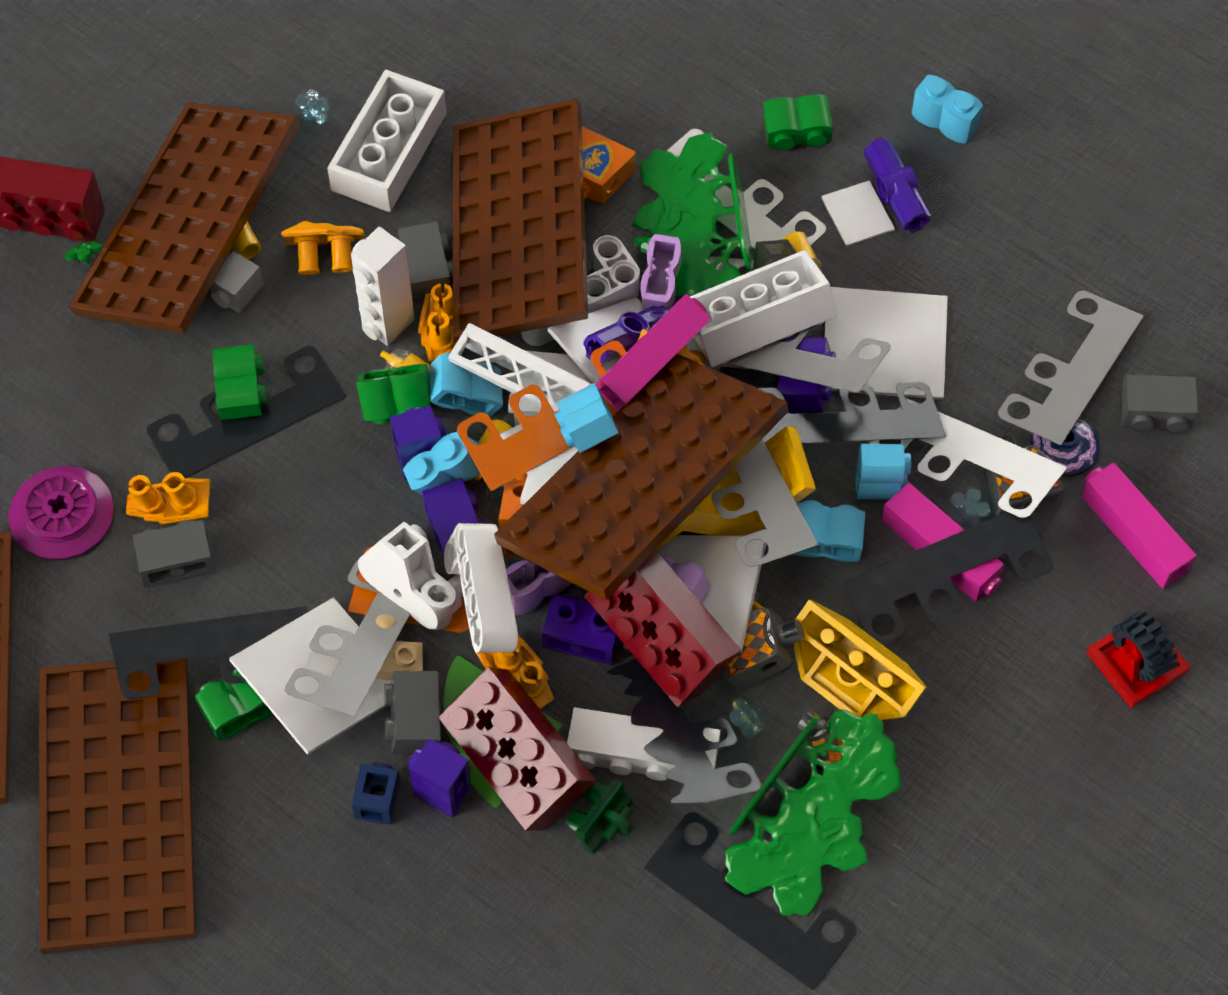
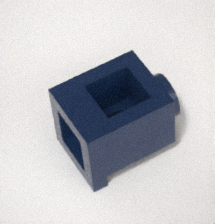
(372, 779)

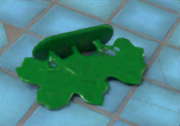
(690, 210)
(817, 820)

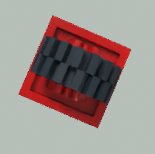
(1138, 658)

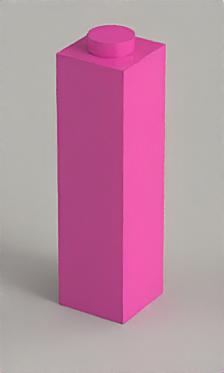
(652, 351)
(923, 523)
(1137, 525)

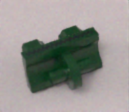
(606, 817)

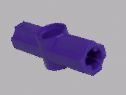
(897, 185)
(625, 331)

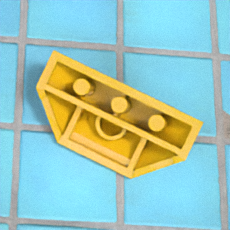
(853, 666)

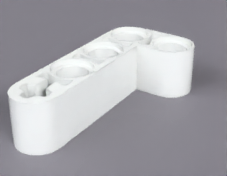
(602, 282)
(485, 586)

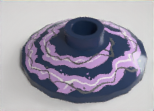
(1075, 455)

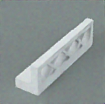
(515, 359)

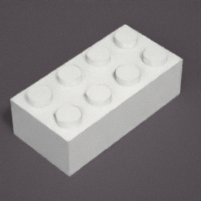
(387, 140)
(763, 307)

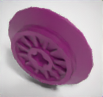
(71, 529)

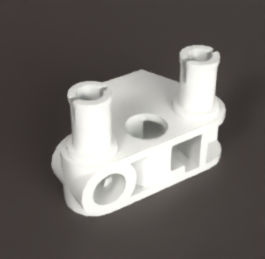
(406, 574)

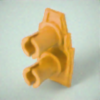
(310, 235)
(437, 322)
(168, 501)
(525, 667)

